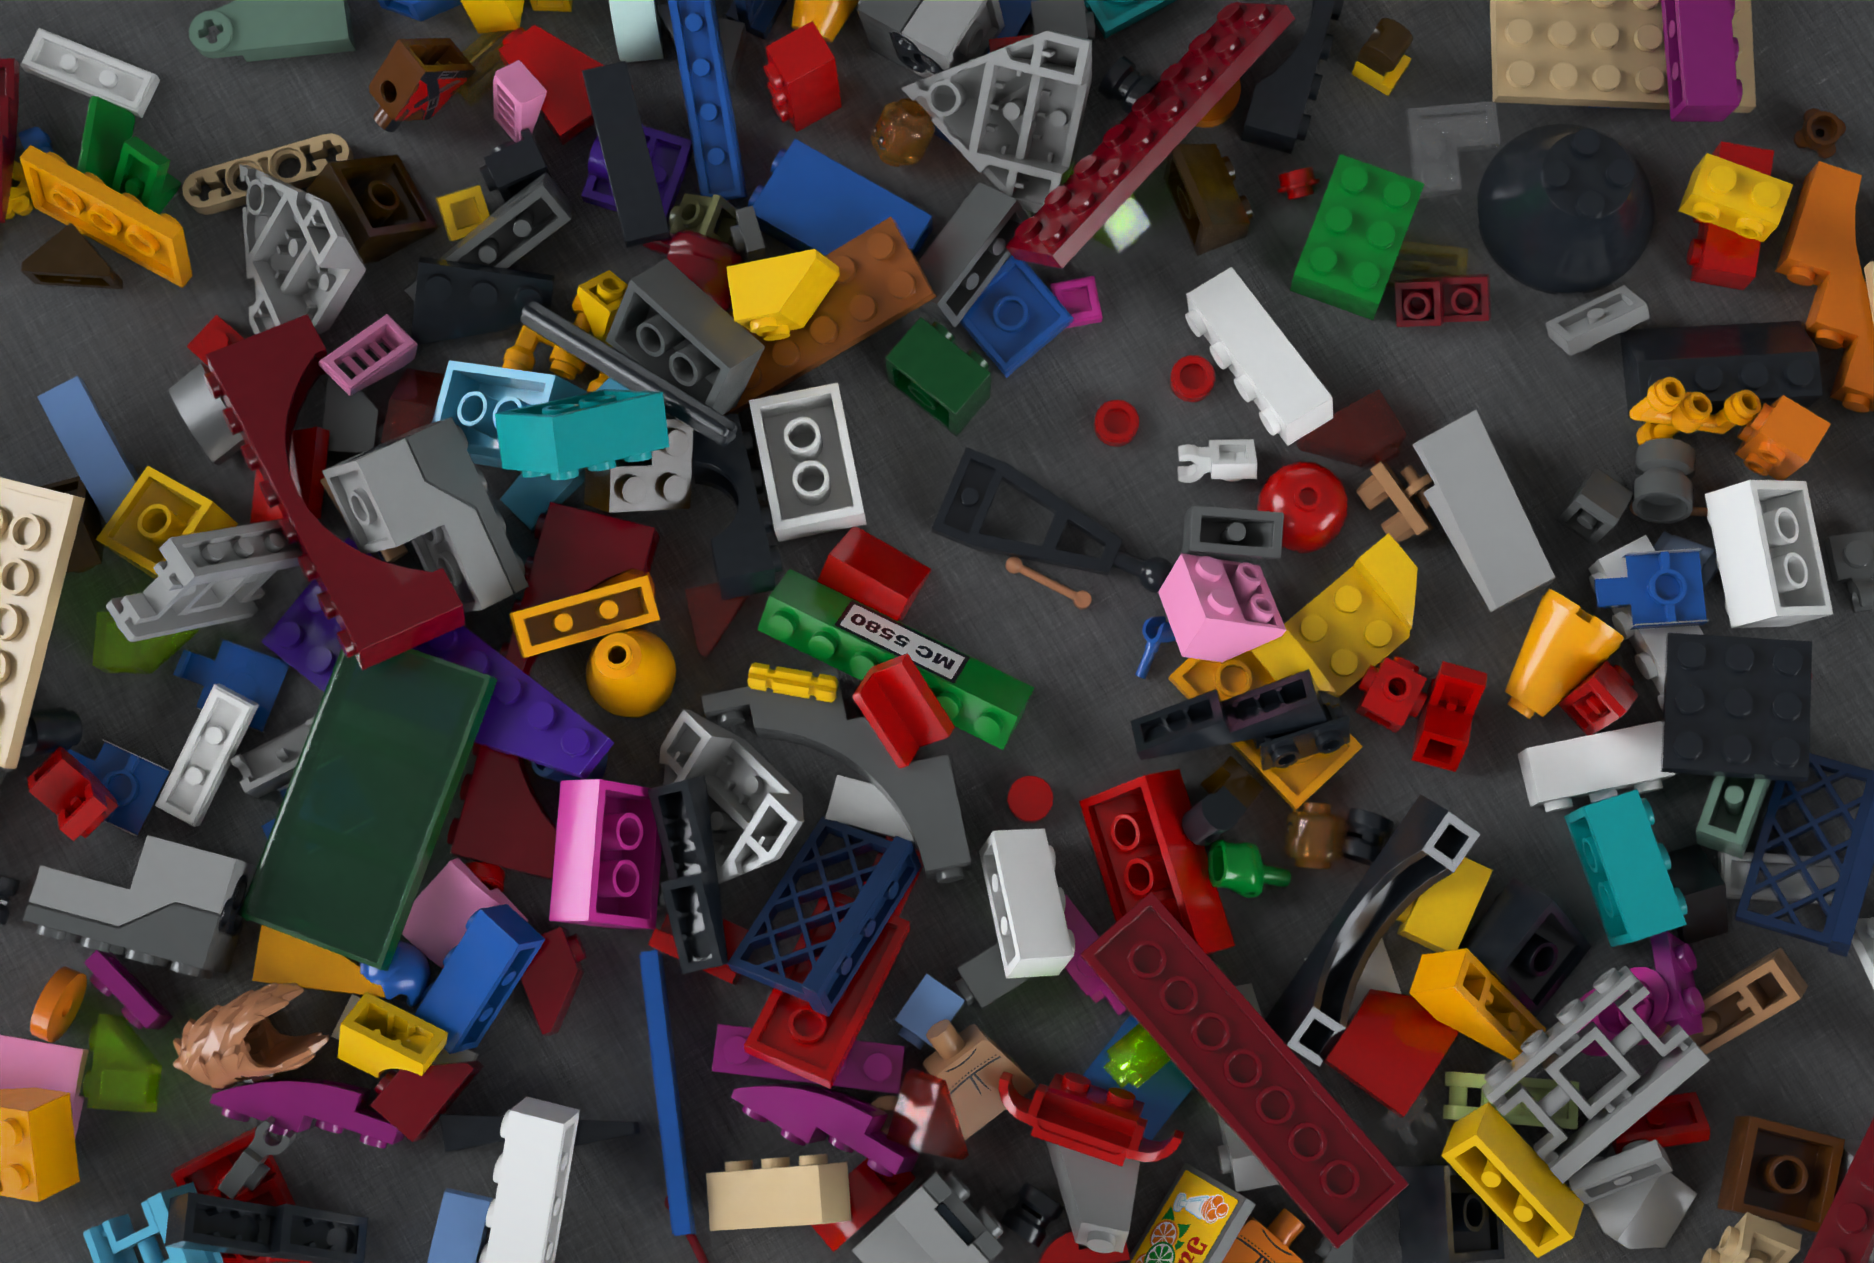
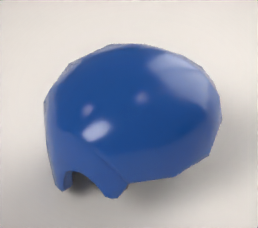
(407, 974)

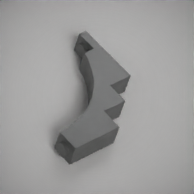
(920, 792)

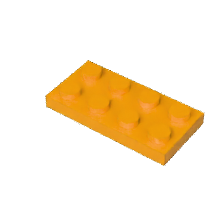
(107, 215)
(1245, 674)

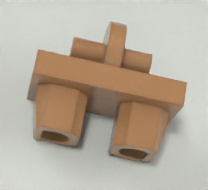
(1386, 485)

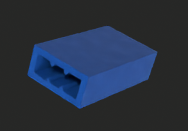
(824, 204)

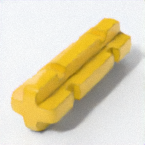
(792, 682)

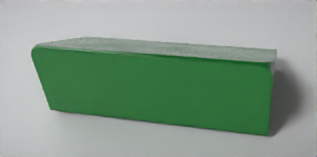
(103, 138)

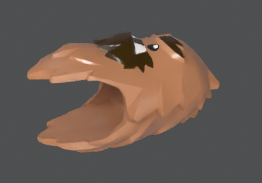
(240, 1042)

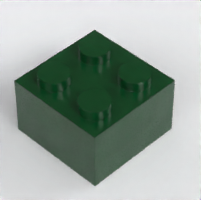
(939, 375)

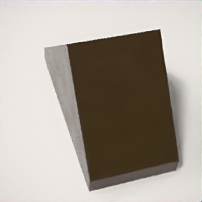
(70, 261)

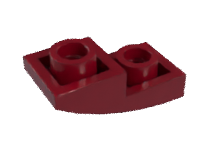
(1442, 300)

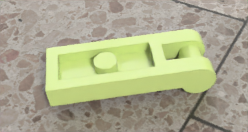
(1520, 1115)

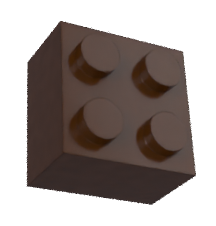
(1780, 1173)

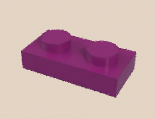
(1676, 964)
(139, 1004)

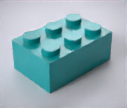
(582, 433)
(1626, 868)

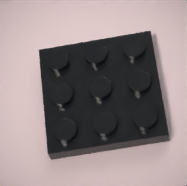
(1737, 707)

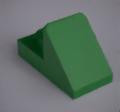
(145, 175)

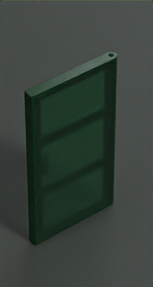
(368, 803)

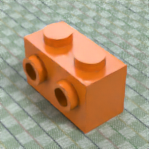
(1780, 438)

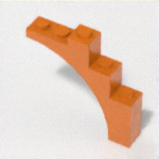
(1824, 253)

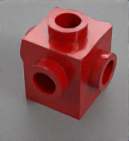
(1384, 707)

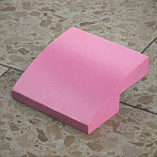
(445, 906)
(44, 1066)

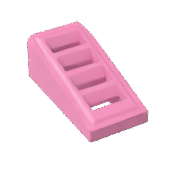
(517, 99)
(383, 331)

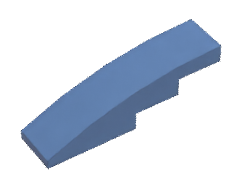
(89, 444)
(460, 1228)

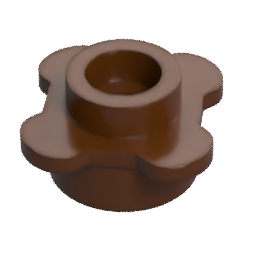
(1826, 122)

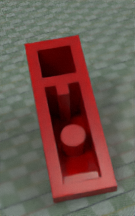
(1600, 698)

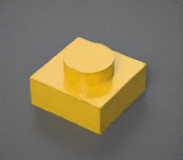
(462, 211)

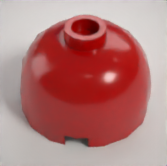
(1311, 504)

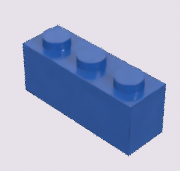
(479, 975)

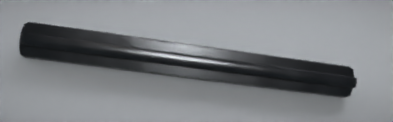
(628, 372)

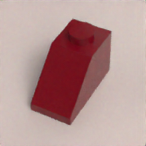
(554, 978)
(415, 1101)

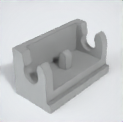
(272, 762)

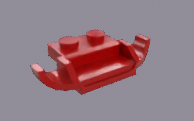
(1087, 1119)

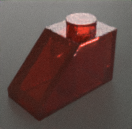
(412, 402)
(1358, 433)

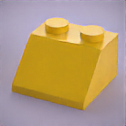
(780, 291)
(154, 513)

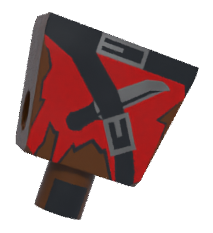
(418, 80)

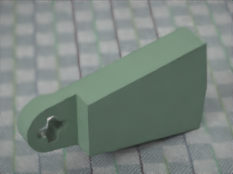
(274, 29)

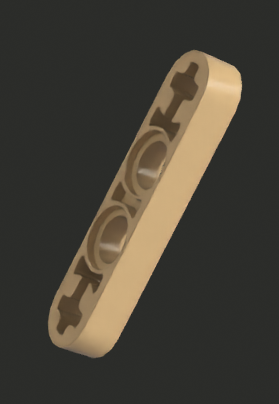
(266, 162)

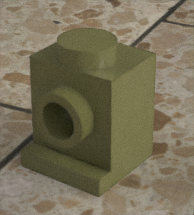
(701, 214)

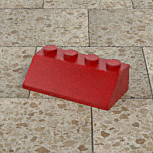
(1145, 851)

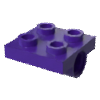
(669, 161)

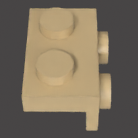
(1755, 1242)

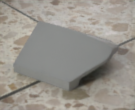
(1645, 1212)

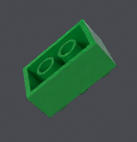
(1356, 237)

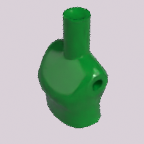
(1242, 869)

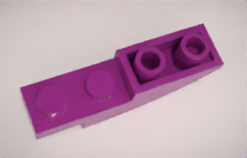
(299, 1100)
(814, 1112)

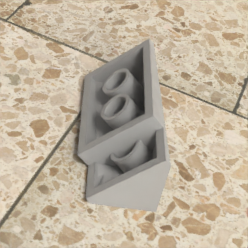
(1482, 513)

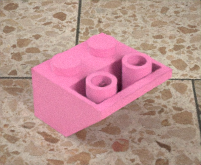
(1219, 607)

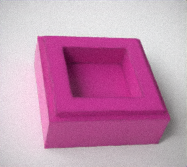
(1079, 299)

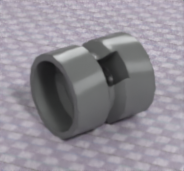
(1664, 480)

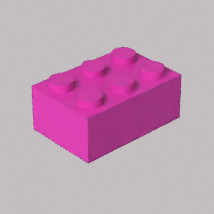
(605, 856)

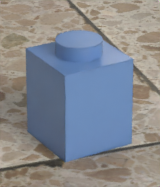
(926, 1007)

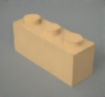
(778, 1193)

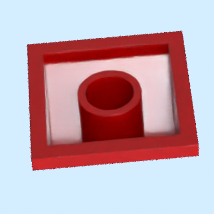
(874, 574)

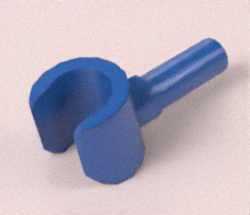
(37, 138)
(1155, 632)

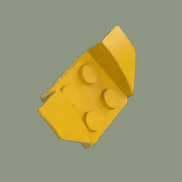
(1349, 622)

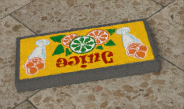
(1193, 1222)

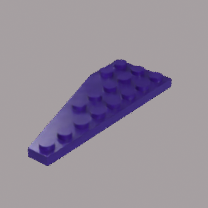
(520, 715)

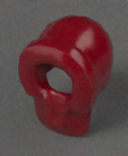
(702, 261)

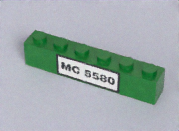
(858, 637)

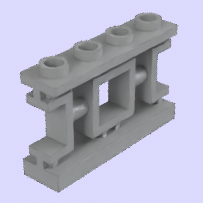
(205, 580)
(1616, 1103)

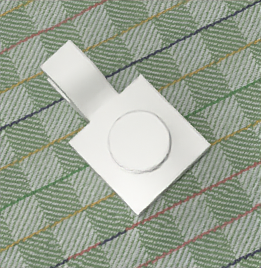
(1223, 459)

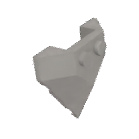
(1015, 111)
(295, 254)
(748, 799)

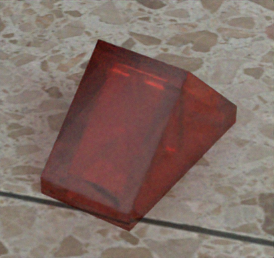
(710, 616)
(927, 1117)

